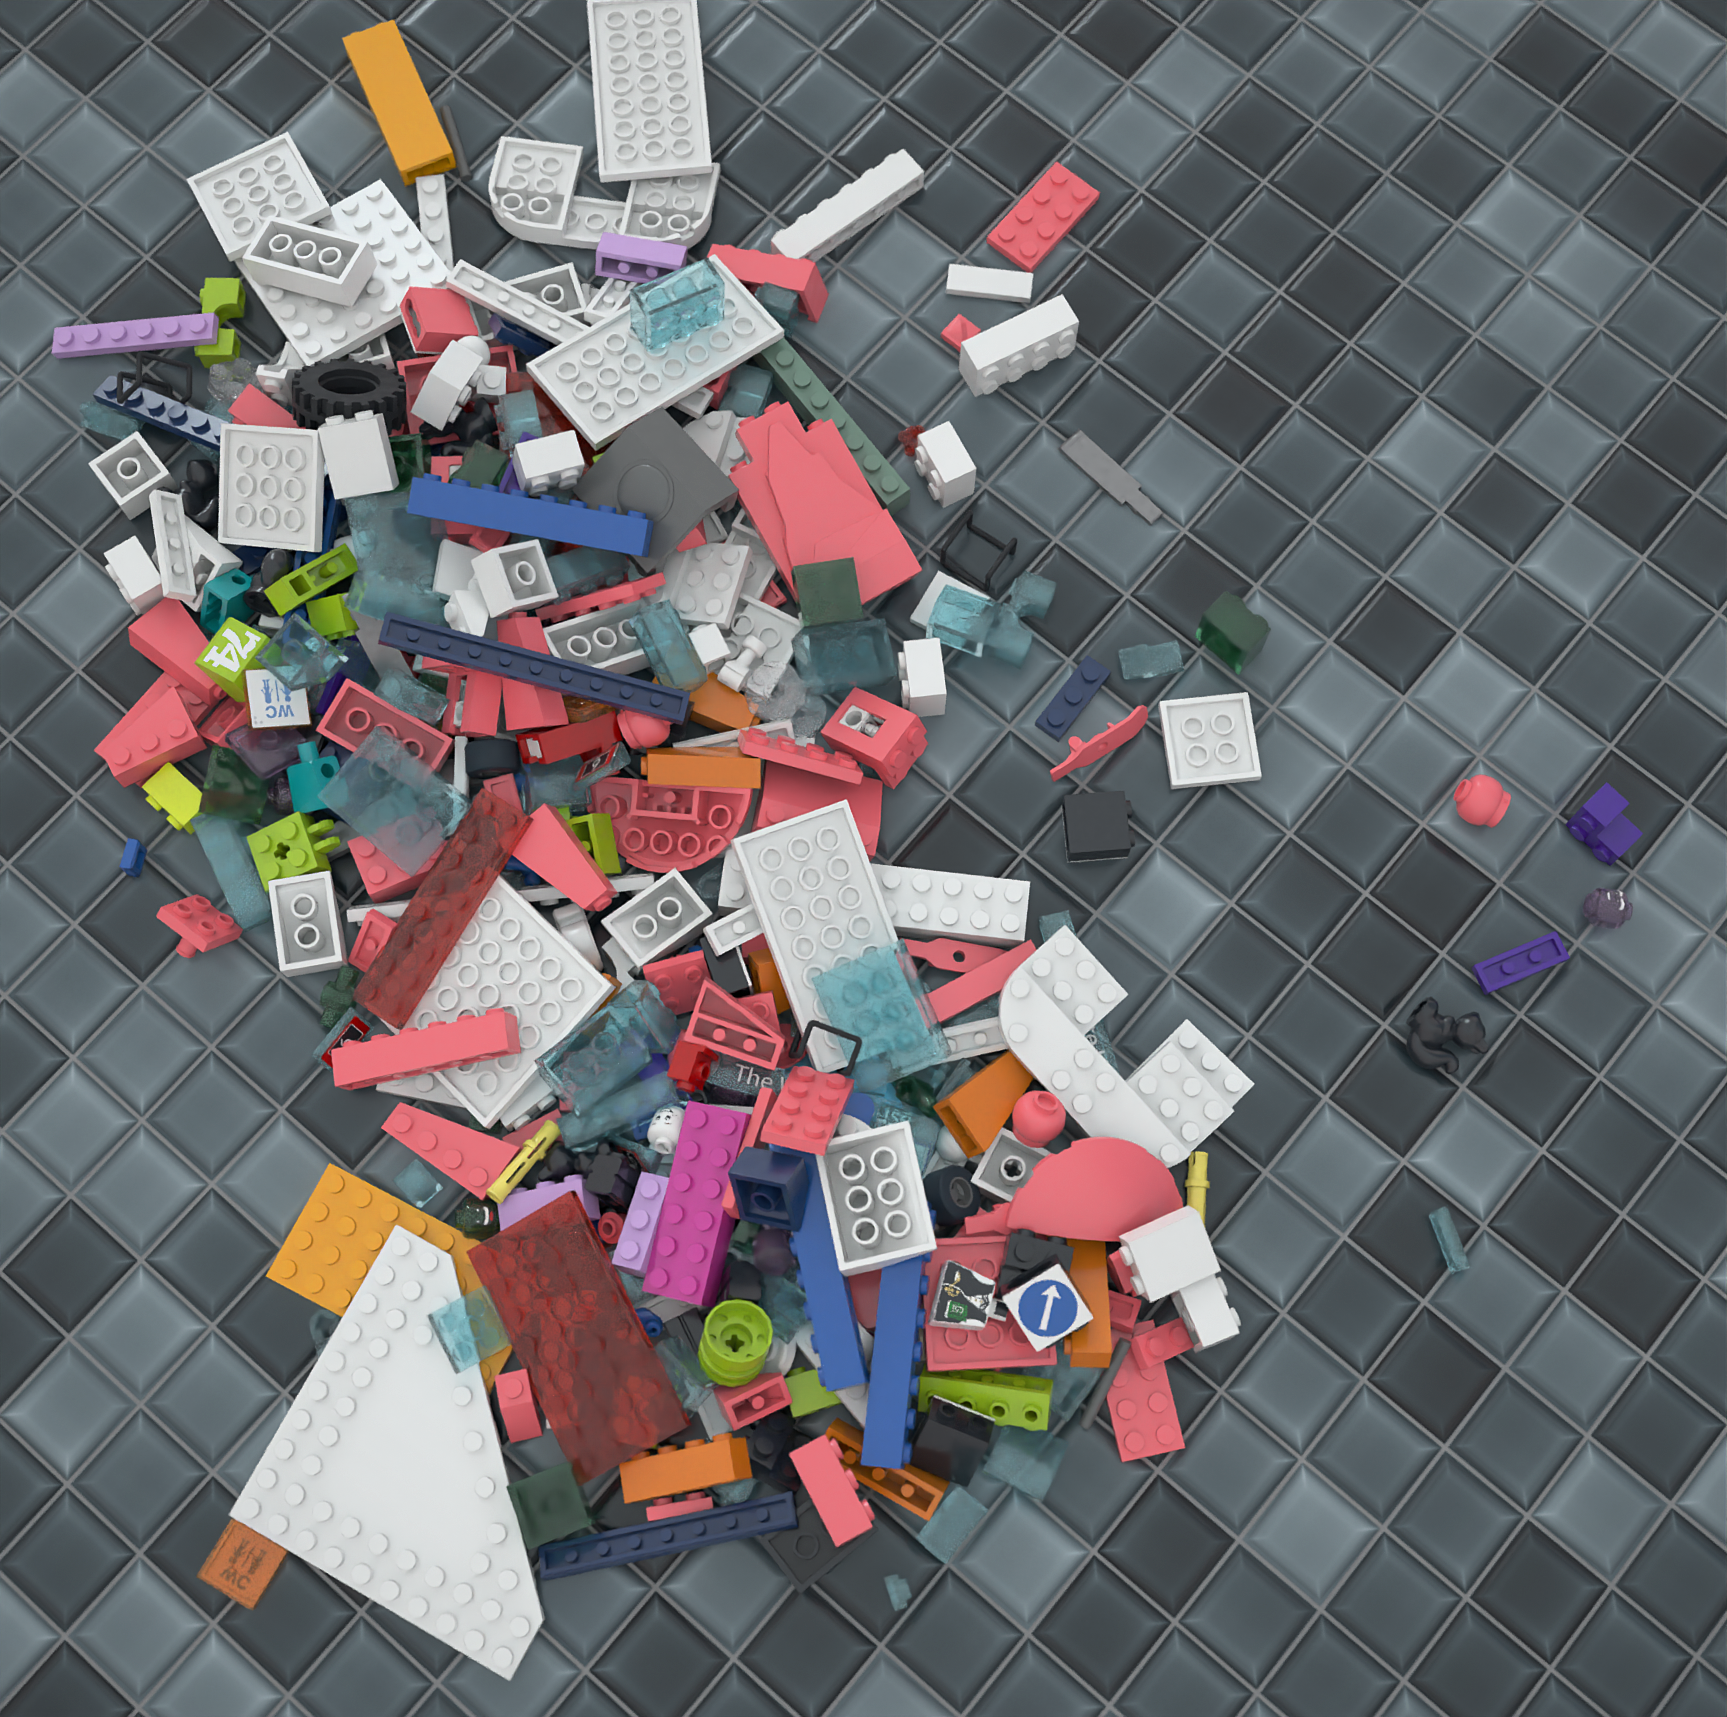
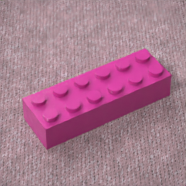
(692, 1224)

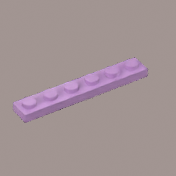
(135, 335)

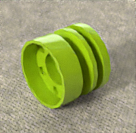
(738, 1327)

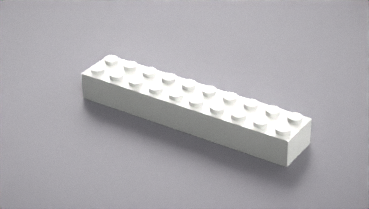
(926, 903)

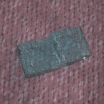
(1151, 661)

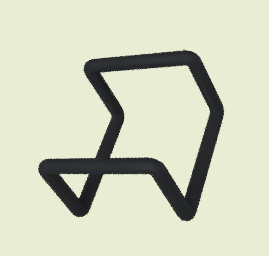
(121, 398)
(1009, 548)
(793, 1054)

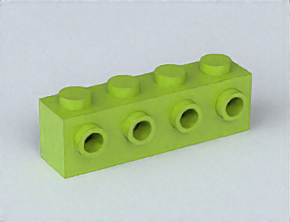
(1000, 1395)

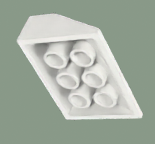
(875, 1199)

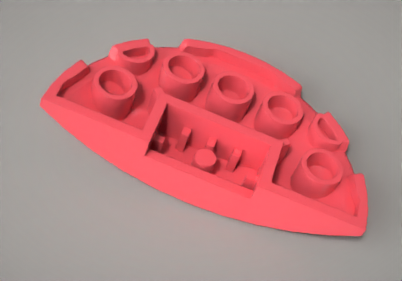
(670, 824)
(1094, 1191)

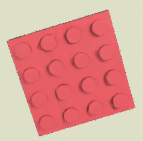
(999, 1342)

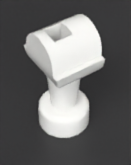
(736, 672)

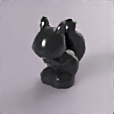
(467, 426)
(201, 478)
(273, 567)
(1433, 1030)
(564, 1162)

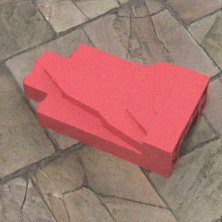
(816, 503)

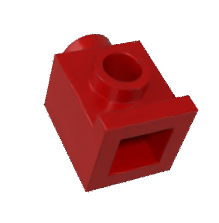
(691, 1066)

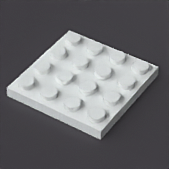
(252, 186)
(271, 487)

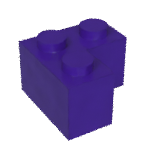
(1604, 826)

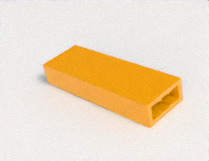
(399, 102)

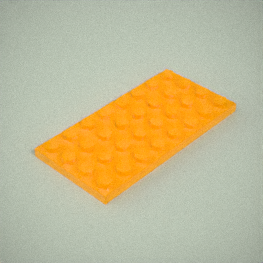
(342, 1237)

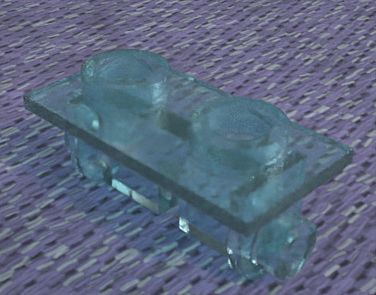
(109, 421)

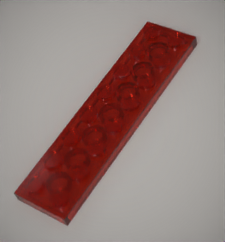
(441, 909)

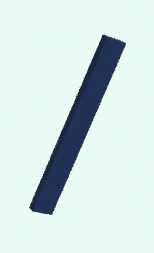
(668, 1536)

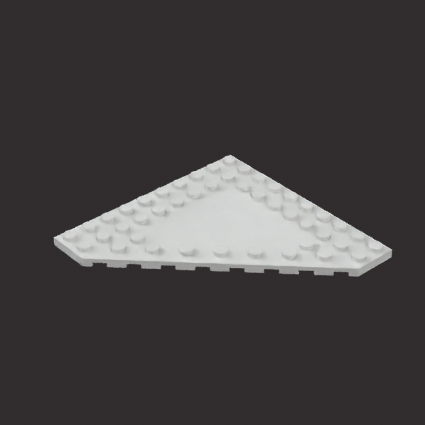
(400, 1470)

